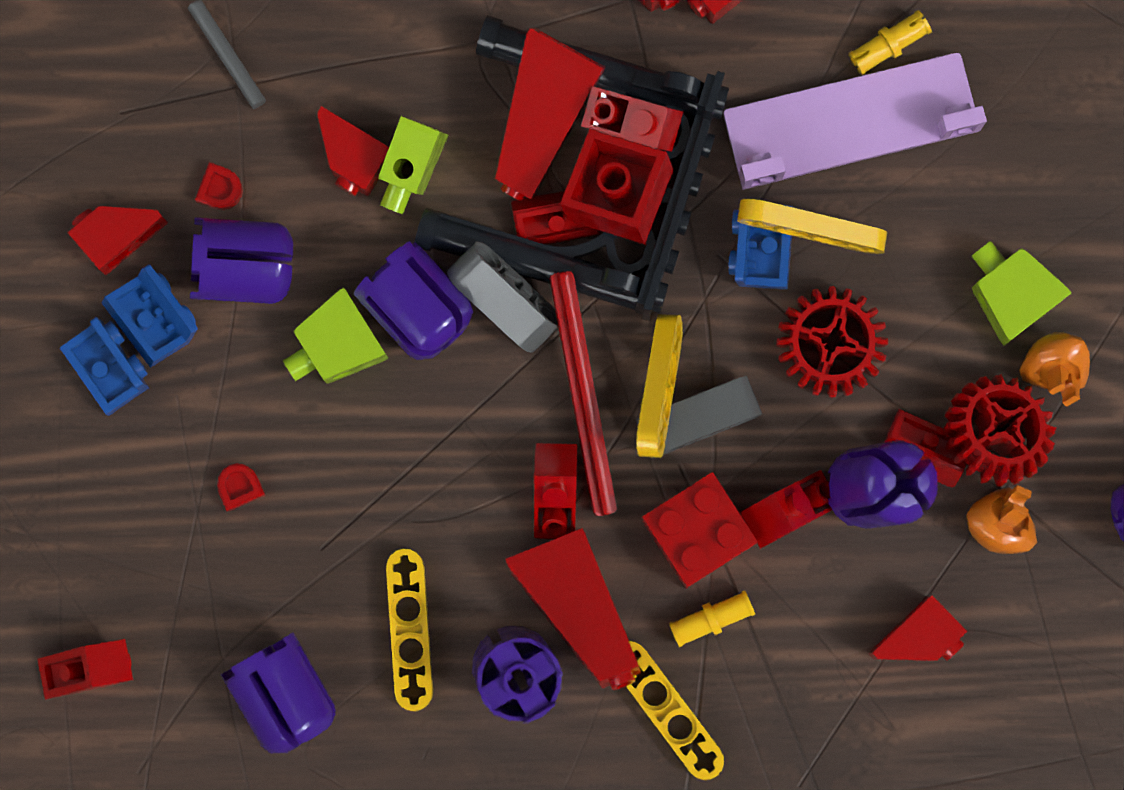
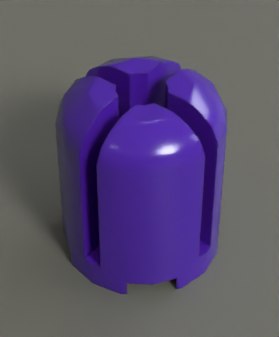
(237, 261)
(415, 302)
(882, 485)
(493, 677)
(281, 696)

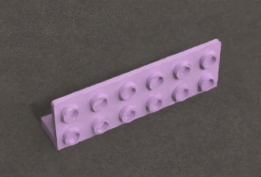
(852, 120)

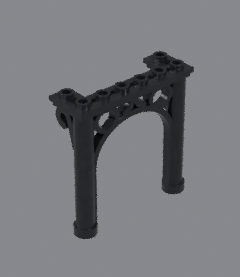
(597, 281)

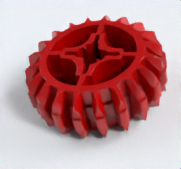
(849, 346)
(984, 403)

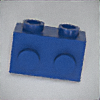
(760, 257)
(151, 316)
(105, 366)

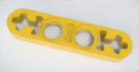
(812, 226)
(659, 386)
(414, 629)
(671, 707)

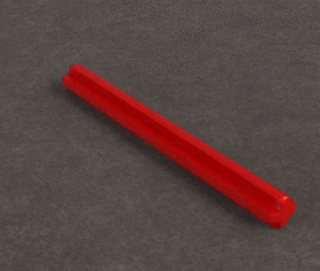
(583, 393)

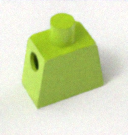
(422, 148)
(1015, 290)
(334, 342)

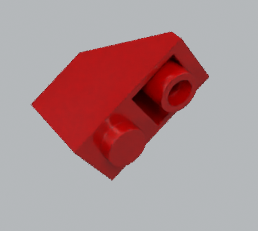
(632, 119)
(555, 490)
(788, 509)

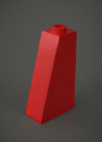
(544, 107)
(575, 600)

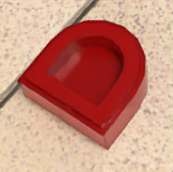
(219, 188)
(239, 486)

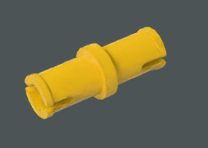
(890, 42)
(712, 618)

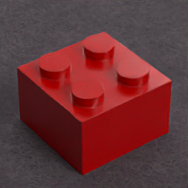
(617, 186)
(699, 530)

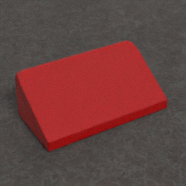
(545, 221)
(931, 441)

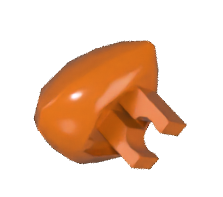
(1058, 364)
(1003, 522)

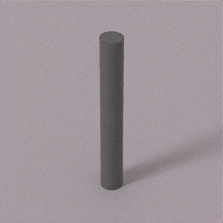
(226, 54)

